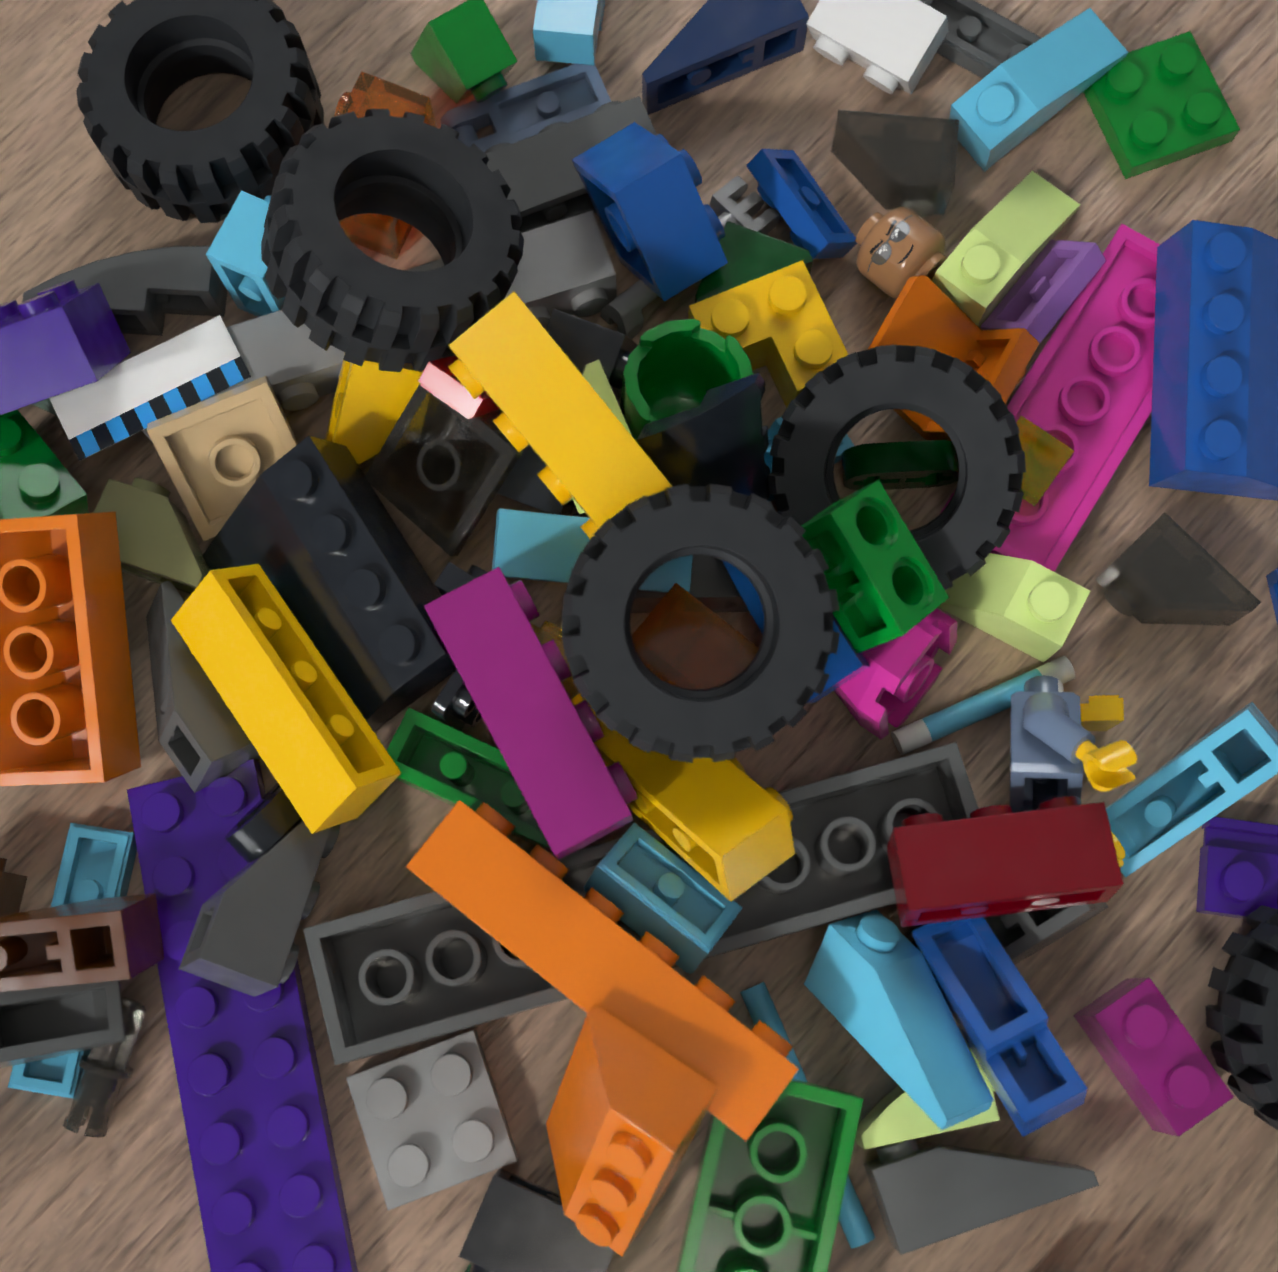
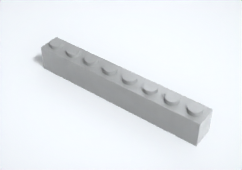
(560, 269)

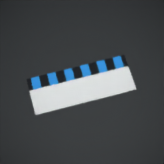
(150, 387)

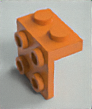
(933, 321)

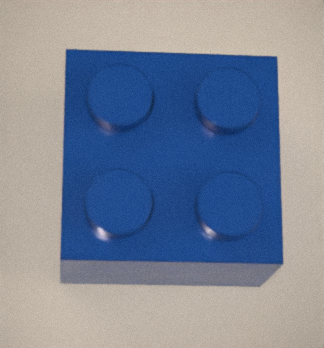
(652, 209)

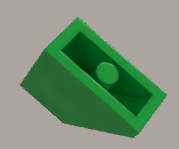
(465, 52)

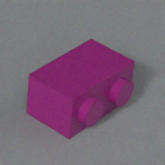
(1153, 1056)

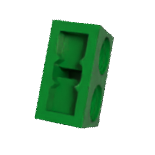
(874, 567)

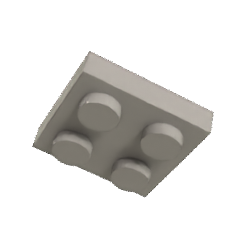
(432, 1119)

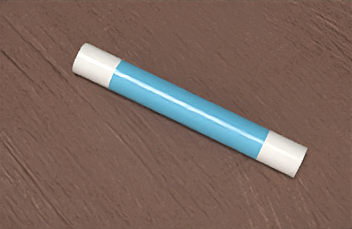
(974, 708)

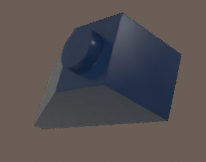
(722, 45)

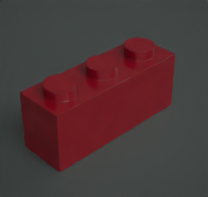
(1003, 861)

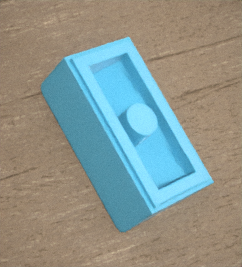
(663, 896)

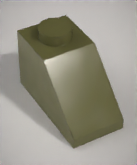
(153, 534)

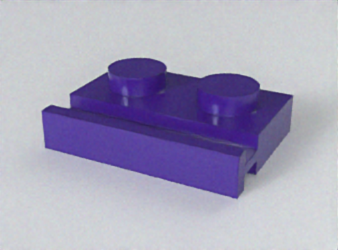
(1237, 867)

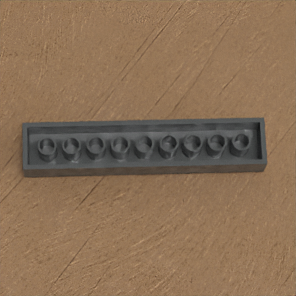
(432, 971)

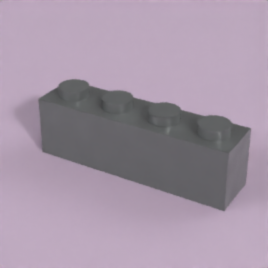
(542, 166)

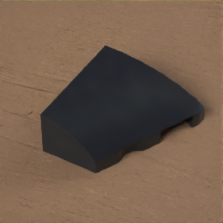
(716, 441)

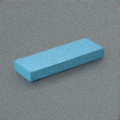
(549, 544)

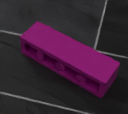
(530, 713)

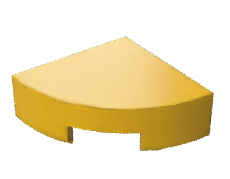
(1102, 712)

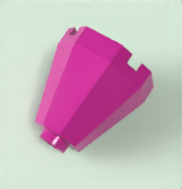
(898, 674)

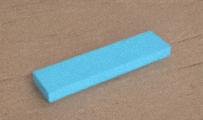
(93, 866)

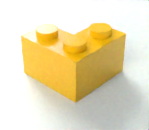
(777, 325)

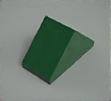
(748, 258)

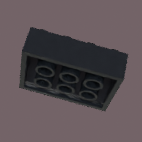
(341, 575)

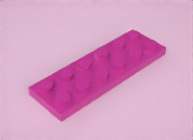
(1090, 394)

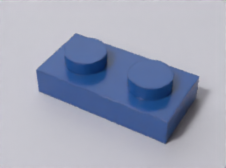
(802, 204)

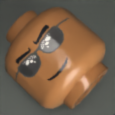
(898, 248)

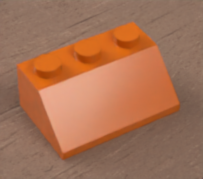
(621, 1128)

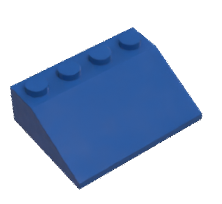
(1216, 362)

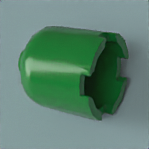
(675, 370)

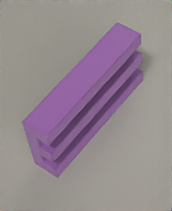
(1047, 288)

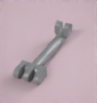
(628, 306)

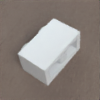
(883, 36)

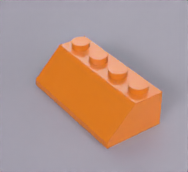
(64, 653)

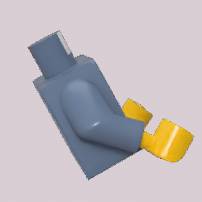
(1053, 748)

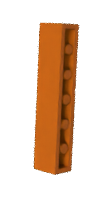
(595, 961)

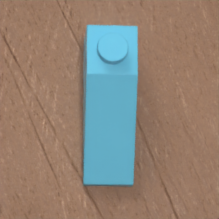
(1034, 87)
(1194, 786)
(897, 1013)

